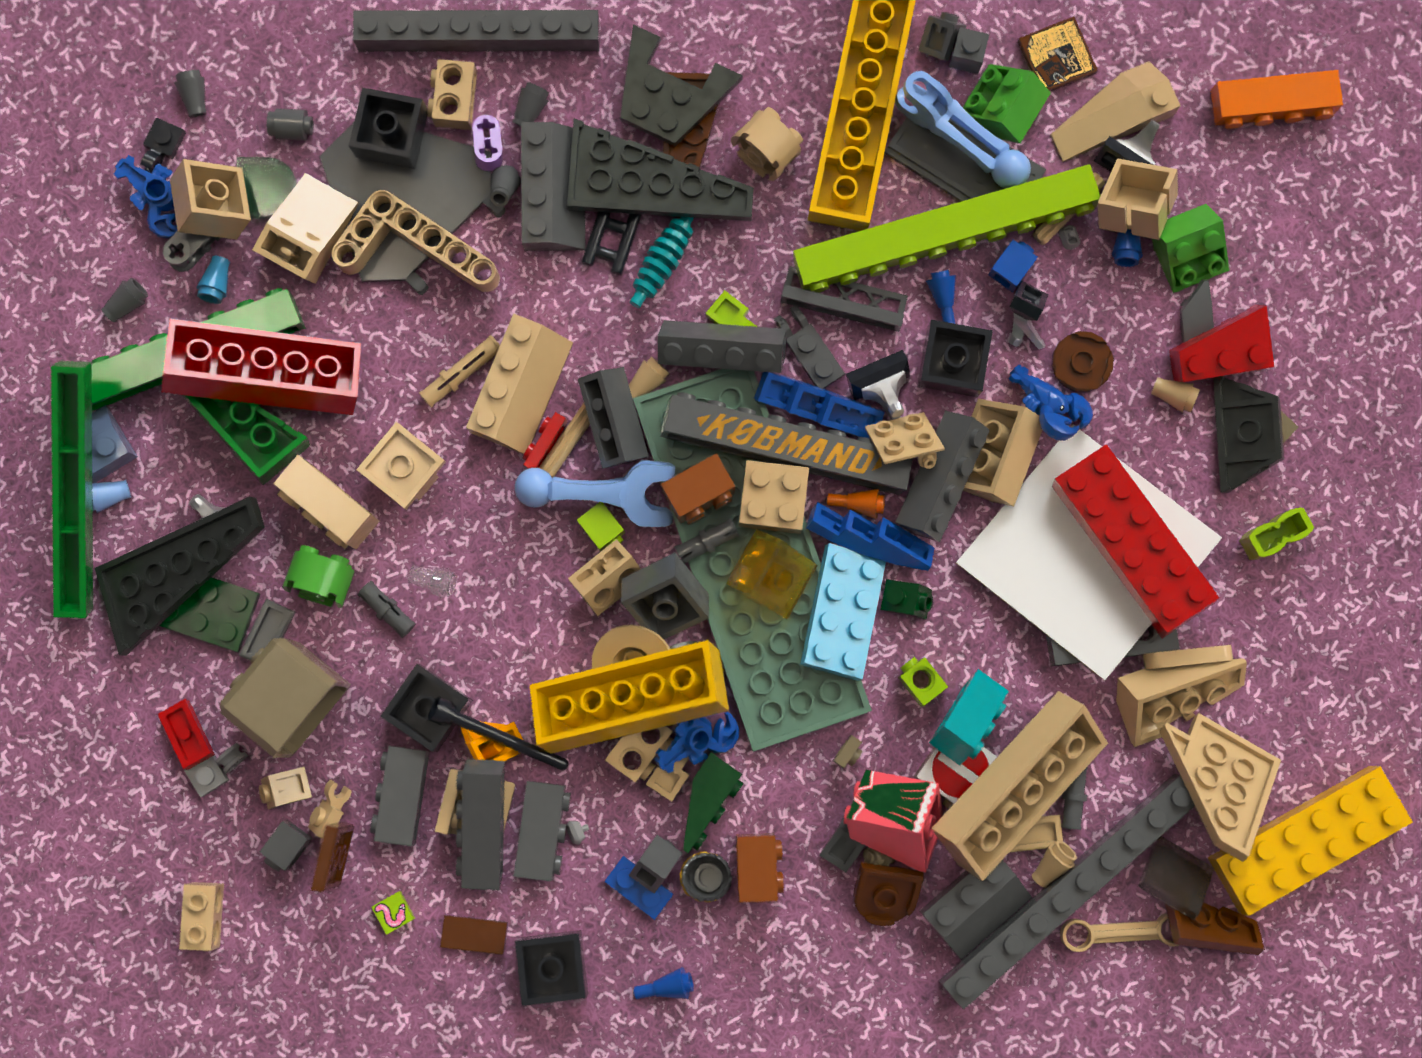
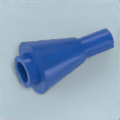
(943, 291)
(673, 985)

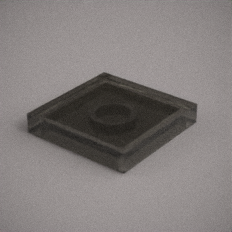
(1176, 877)

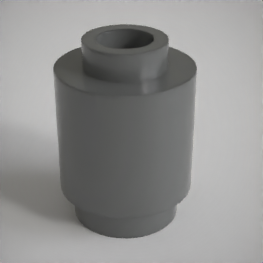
(289, 124)

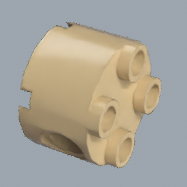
(767, 143)

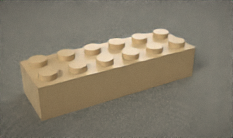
(1020, 785)

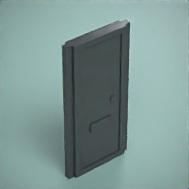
(945, 163)

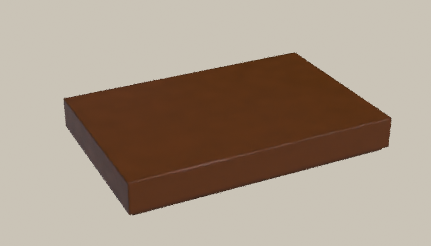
(332, 856)

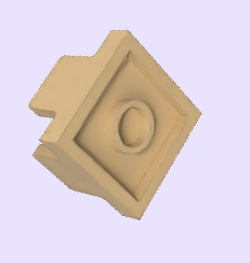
(402, 466)

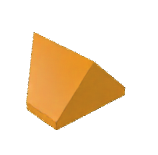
(486, 749)

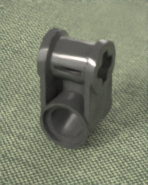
(193, 247)

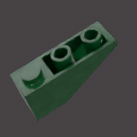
(709, 790)

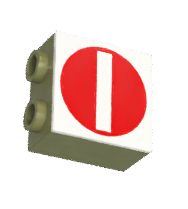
(952, 778)

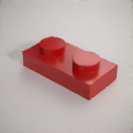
(551, 431)
(186, 734)

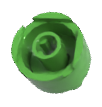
(319, 577)

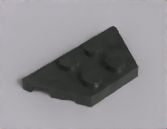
(1246, 432)

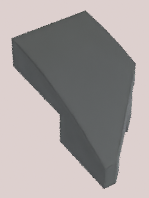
(1196, 312)

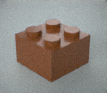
(699, 489)
(758, 867)

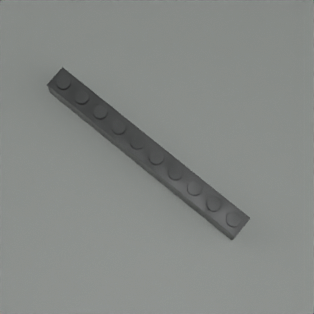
(1068, 892)

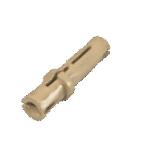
(433, 395)

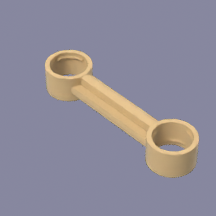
(1117, 932)

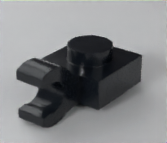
(162, 141)

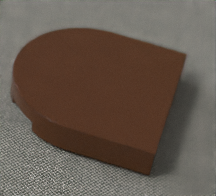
(886, 893)

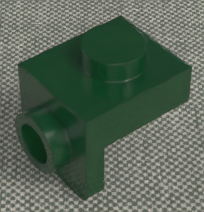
(907, 598)

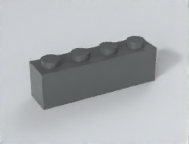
(722, 346)
(940, 488)
(482, 824)

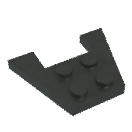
(663, 102)

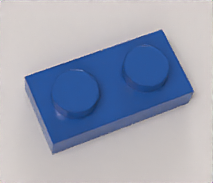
(644, 899)

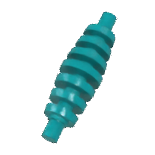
(661, 260)

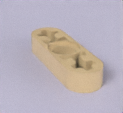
(1187, 657)

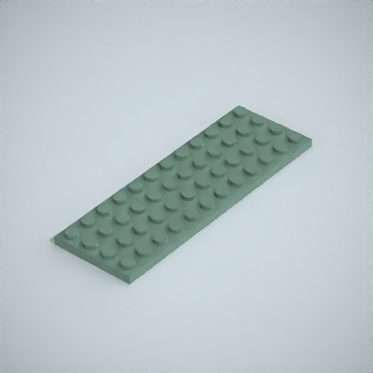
(756, 646)

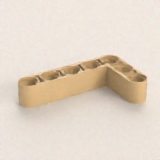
(417, 236)

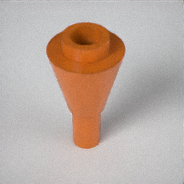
(864, 502)

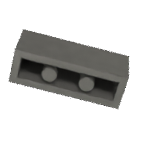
(613, 417)
(400, 795)
(541, 831)

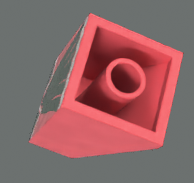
(895, 817)

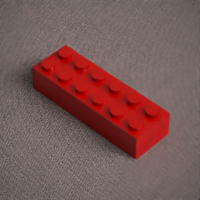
(261, 367)
(1135, 541)

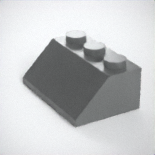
(975, 908)

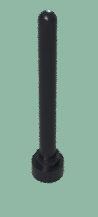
(444, 712)

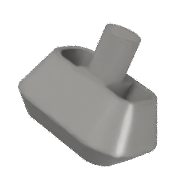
(1069, 237)
(576, 831)

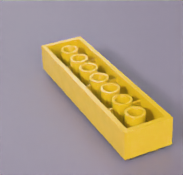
(861, 113)

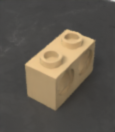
(460, 94)
(601, 578)
(647, 752)
(201, 916)

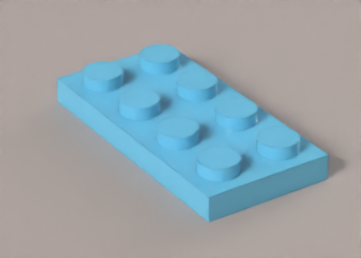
(843, 612)

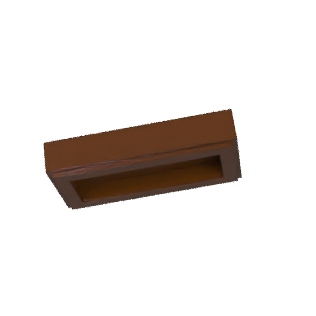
(474, 934)

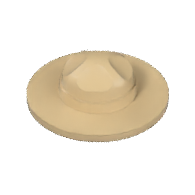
(625, 644)

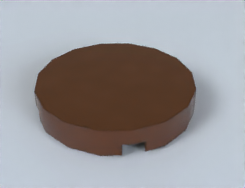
(1074, 369)

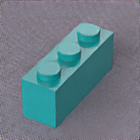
(970, 718)

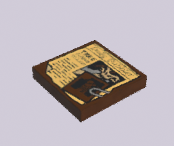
(1058, 54)

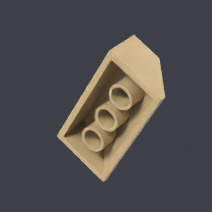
(519, 384)

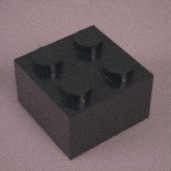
(388, 128)
(955, 358)
(413, 702)
(551, 968)

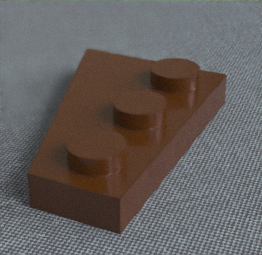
(1216, 930)

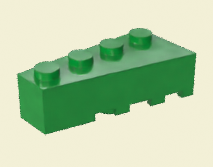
(251, 436)

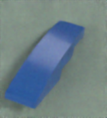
(817, 404)
(879, 541)

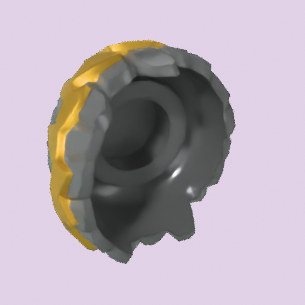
(705, 877)

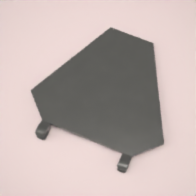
(441, 187)

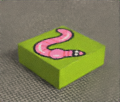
(393, 912)

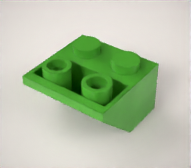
(1007, 101)
(1192, 247)

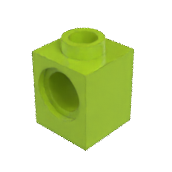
(601, 526)
(935, 686)

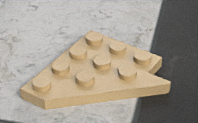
(1225, 780)

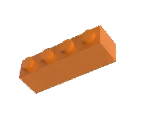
(1276, 98)

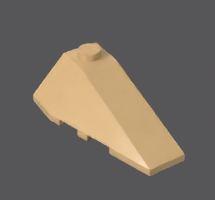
(1117, 111)

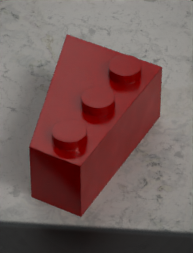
(1227, 349)

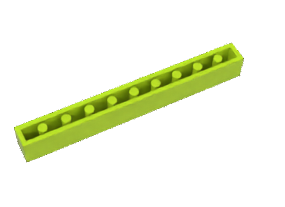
(947, 228)

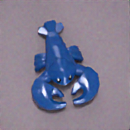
(153, 190)
(1052, 404)
(695, 737)

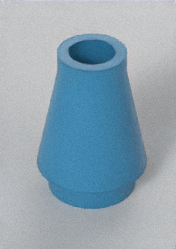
(214, 281)

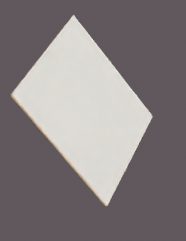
(1055, 574)

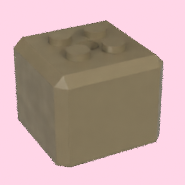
(282, 696)

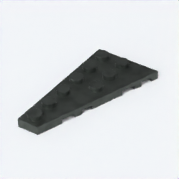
(160, 576)

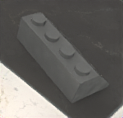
(544, 189)

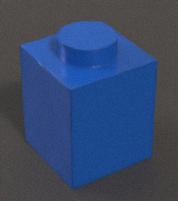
(1013, 265)

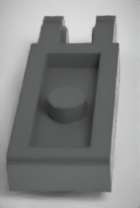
(811, 350)

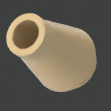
(647, 378)
(1175, 393)
(1055, 862)

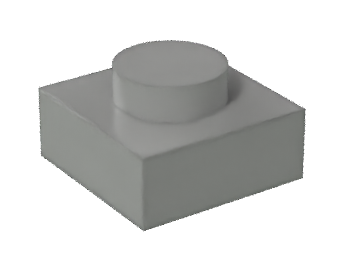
(207, 776)

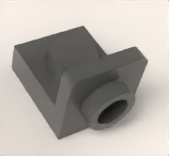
(940, 35)
(841, 849)

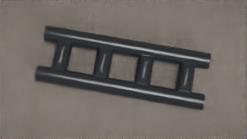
(619, 257)

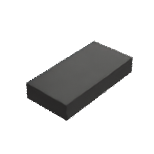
(270, 624)

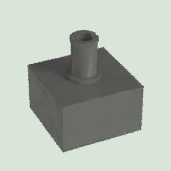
(665, 597)

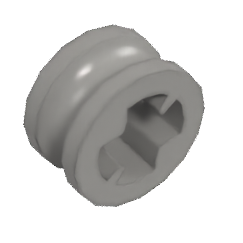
(231, 758)

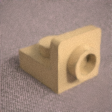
(284, 788)

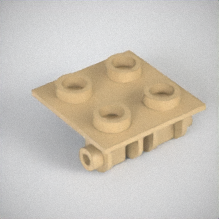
(906, 439)

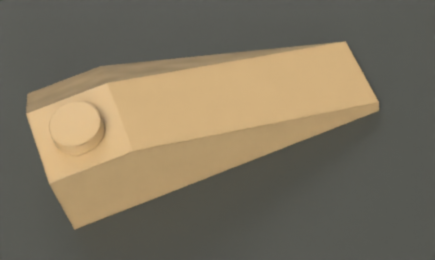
(1164, 694)

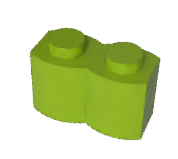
(1277, 533)

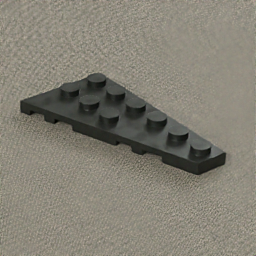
(637, 179)

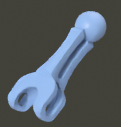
(934, 109)
(536, 488)

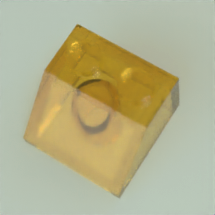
(771, 573)

